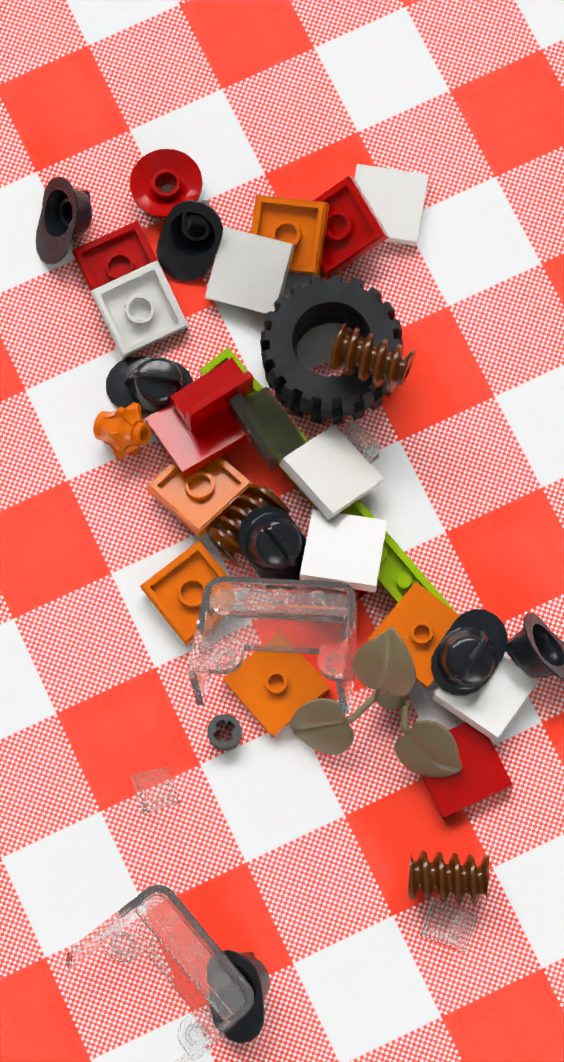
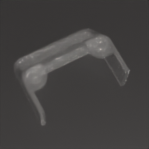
(275, 618)
(186, 957)

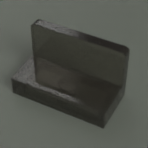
(266, 426)

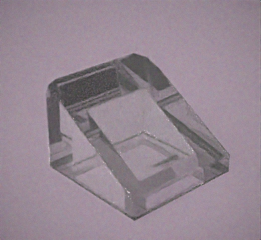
(362, 441)
(154, 789)
(449, 926)

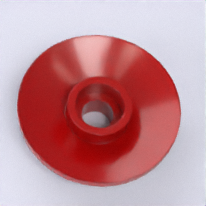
(163, 168)

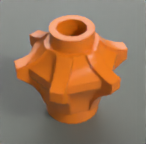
(122, 430)

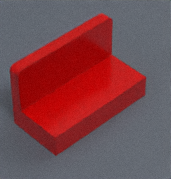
(211, 393)

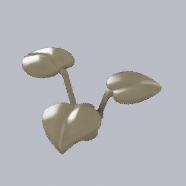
(389, 669)

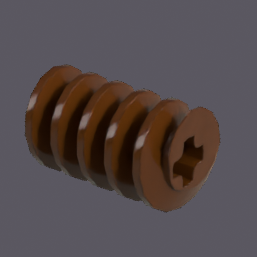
(370, 359)
(227, 539)
(448, 877)

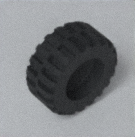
(317, 305)

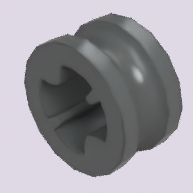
(212, 731)

